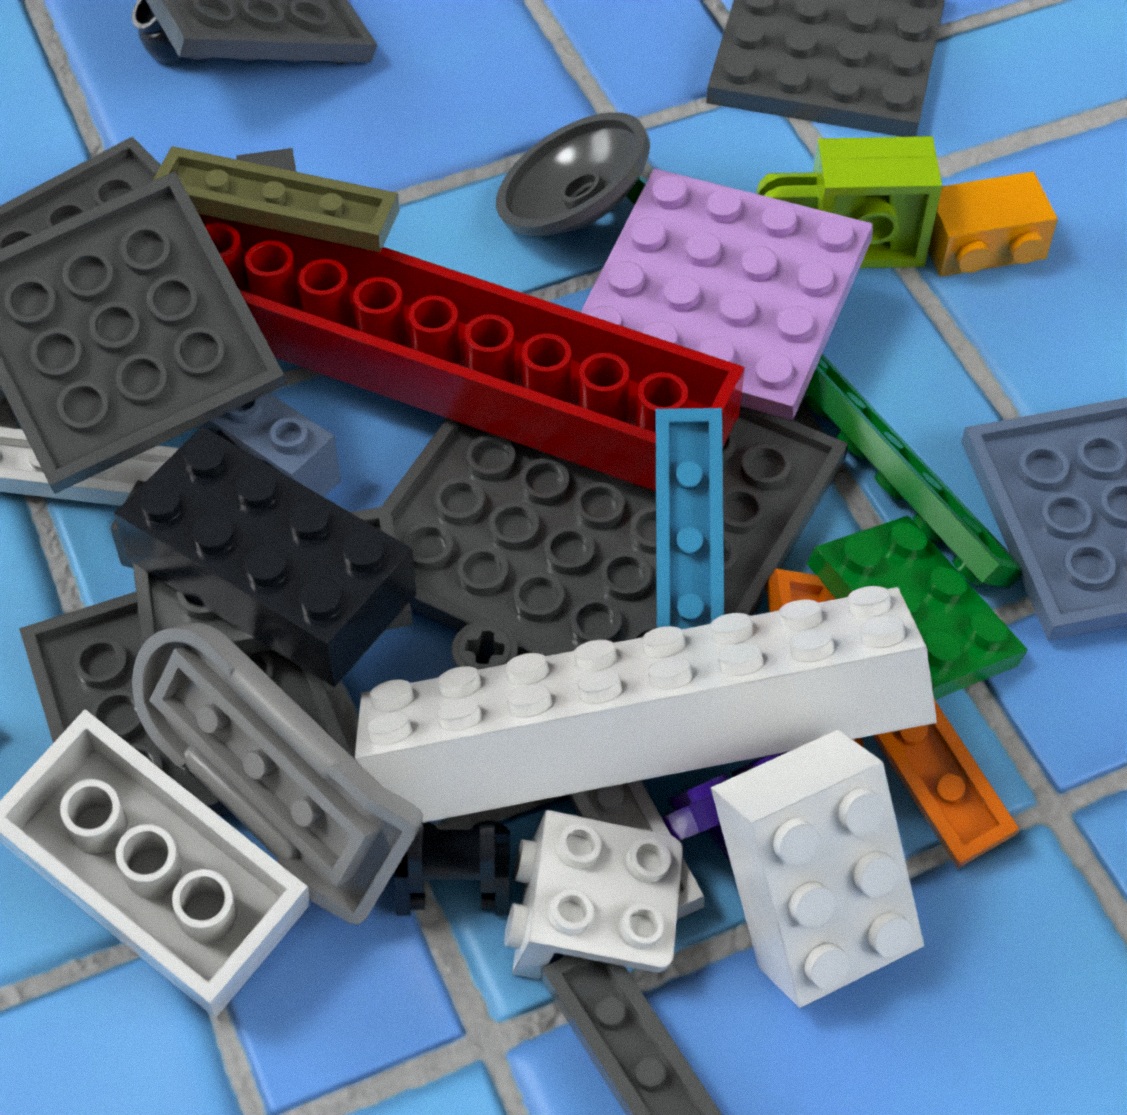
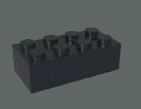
(268, 554)

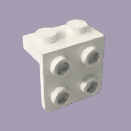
(594, 895)

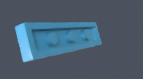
(689, 517)

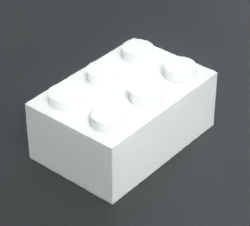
(819, 866)

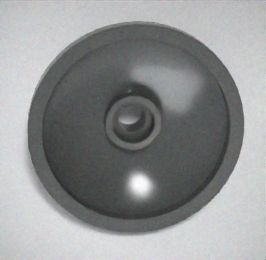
(574, 175)

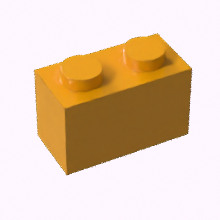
(991, 224)

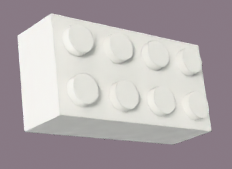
(150, 862)

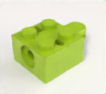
(874, 181)

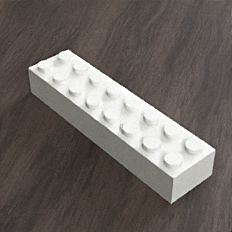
(648, 705)

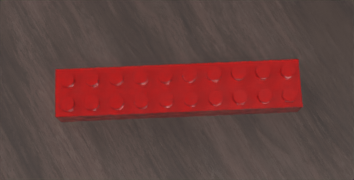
(472, 348)

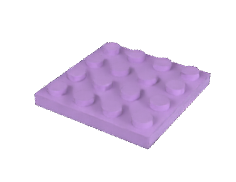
(733, 280)

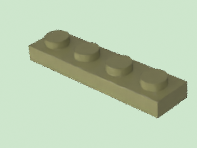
(284, 199)

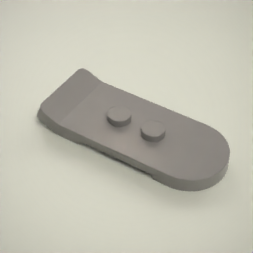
(272, 767)

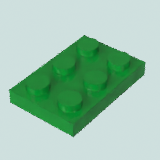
(958, 627)

